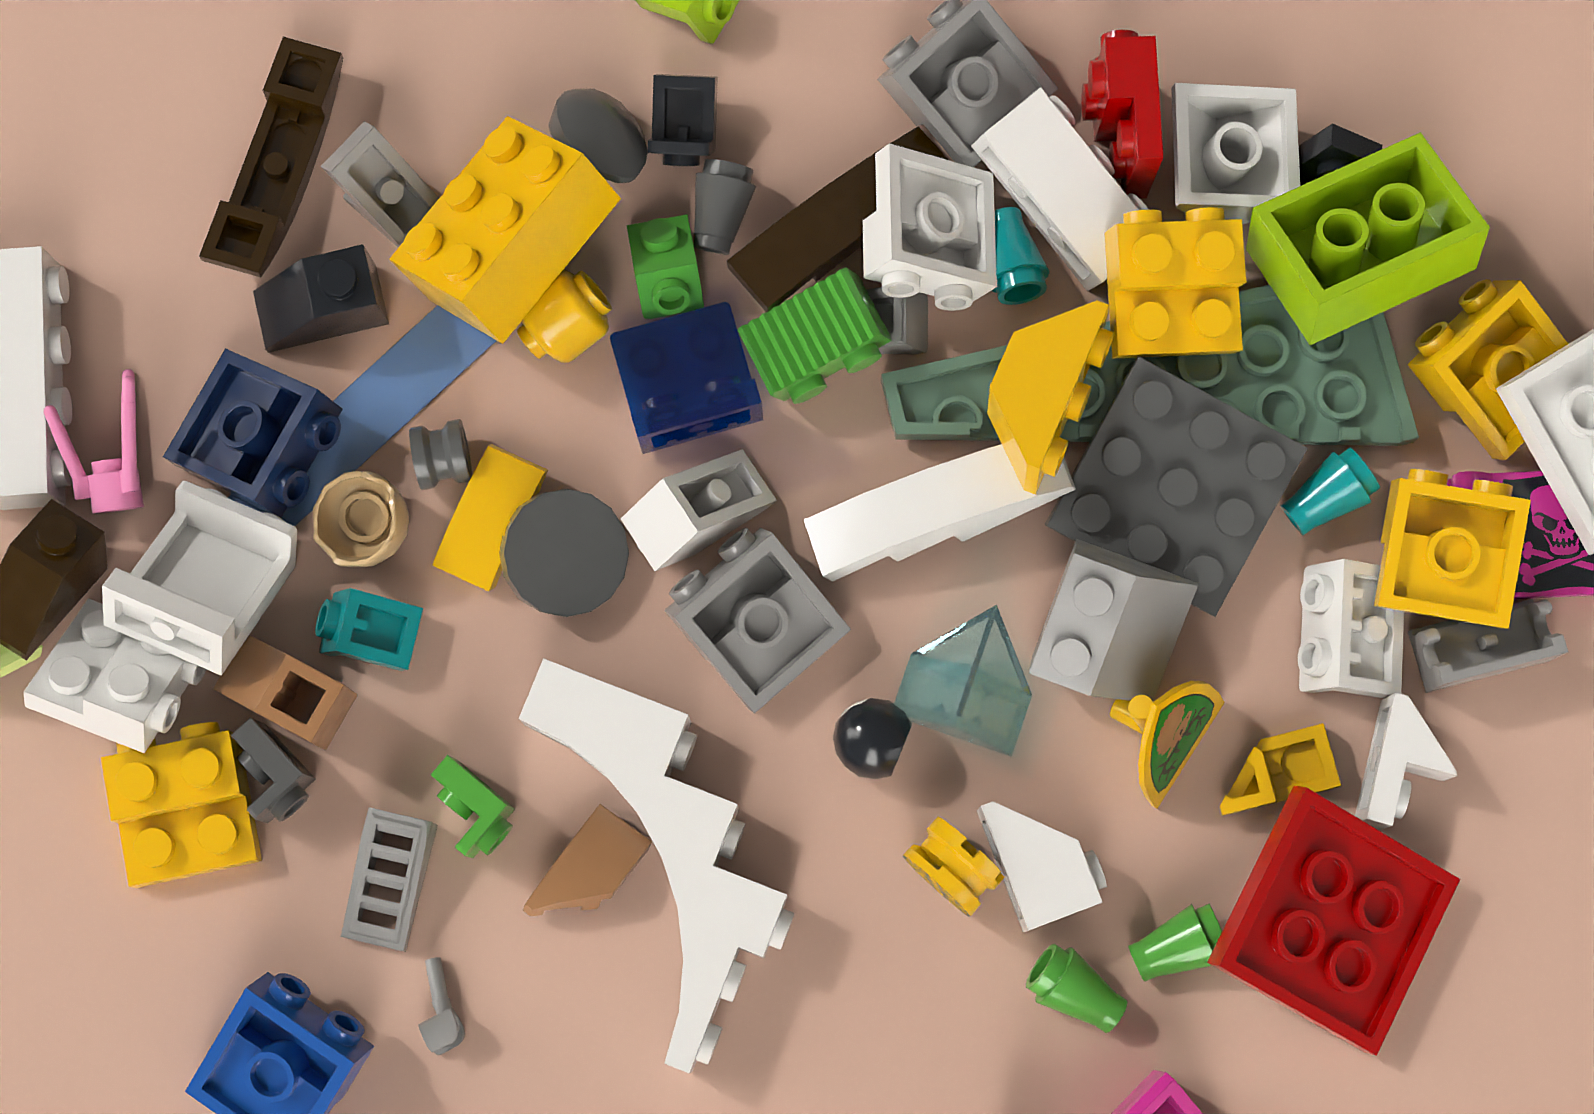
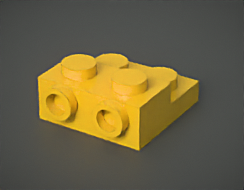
(1175, 284)
(1481, 349)
(1451, 549)
(181, 806)

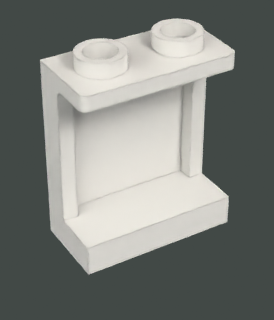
(203, 579)

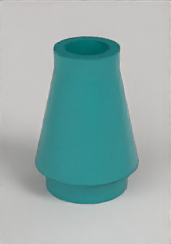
(1019, 264)
(1331, 491)

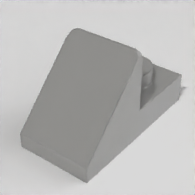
(380, 183)

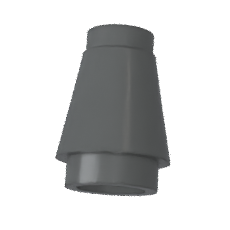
(720, 204)

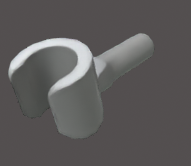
(444, 1029)

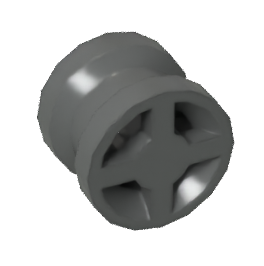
(440, 454)

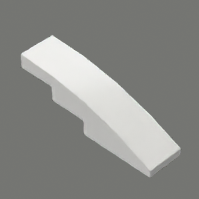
(926, 508)

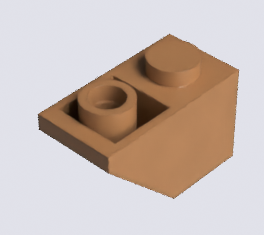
(286, 692)

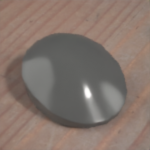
(601, 131)

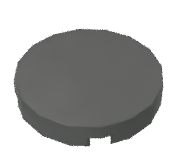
(564, 552)

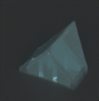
(968, 685)

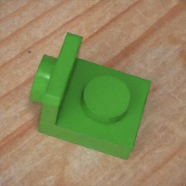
(469, 794)

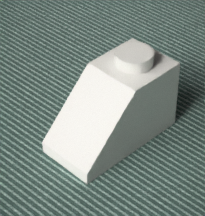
(696, 508)
(1041, 867)

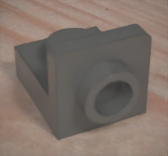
(269, 759)

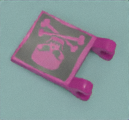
(1552, 553)

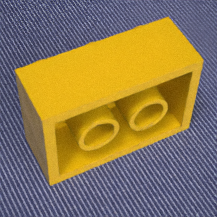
(505, 228)

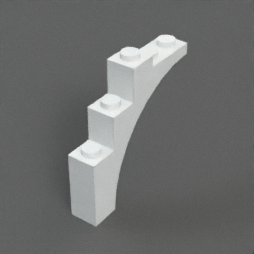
(718, 911)

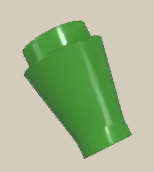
(1178, 944)
(1074, 988)

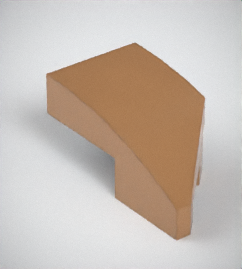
(590, 865)

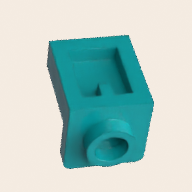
(368, 628)

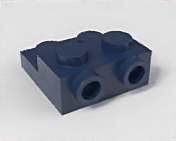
(255, 433)

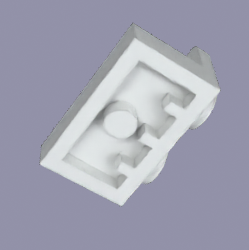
(1345, 637)

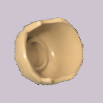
(360, 519)

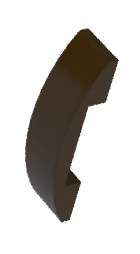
(279, 159)

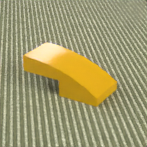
(483, 513)

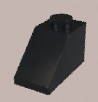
(321, 299)

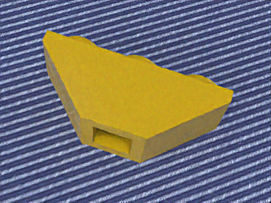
(1043, 387)

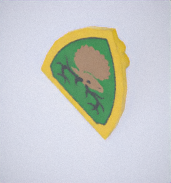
(1169, 731)

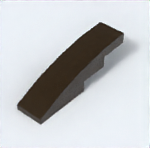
(816, 232)

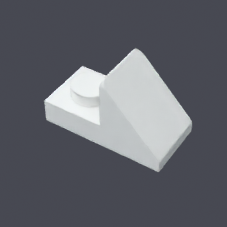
(1398, 746)

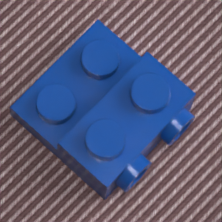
(280, 1053)

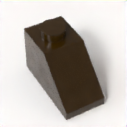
(47, 575)

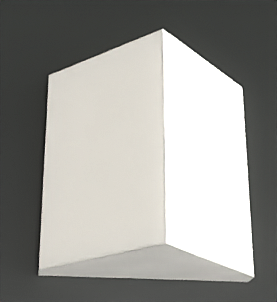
(1233, 146)

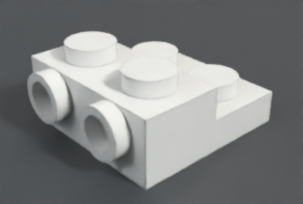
(931, 229)
(110, 682)

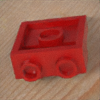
(1125, 107)

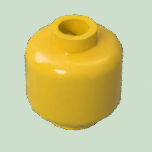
(566, 318)

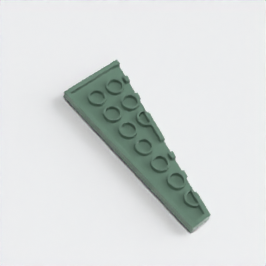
(1314, 393)

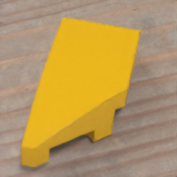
(1278, 765)

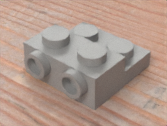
(962, 75)
(755, 616)

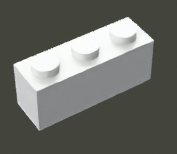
(1058, 182)

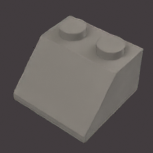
(1111, 625)

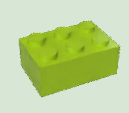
(1366, 238)

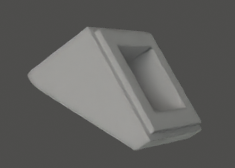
(904, 320)

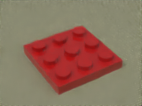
(1334, 920)

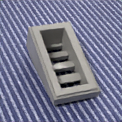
(369, 850)

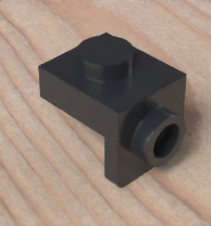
(683, 118)

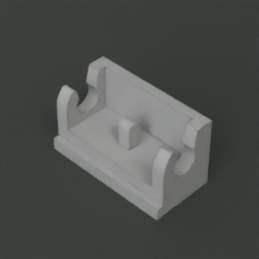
(1466, 652)

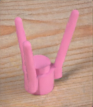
(114, 481)

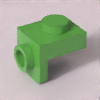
(665, 267)

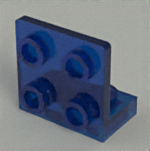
(686, 377)

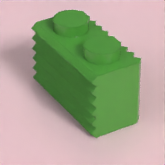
(815, 337)

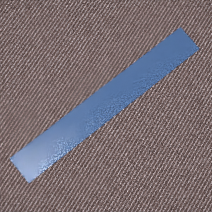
(391, 396)

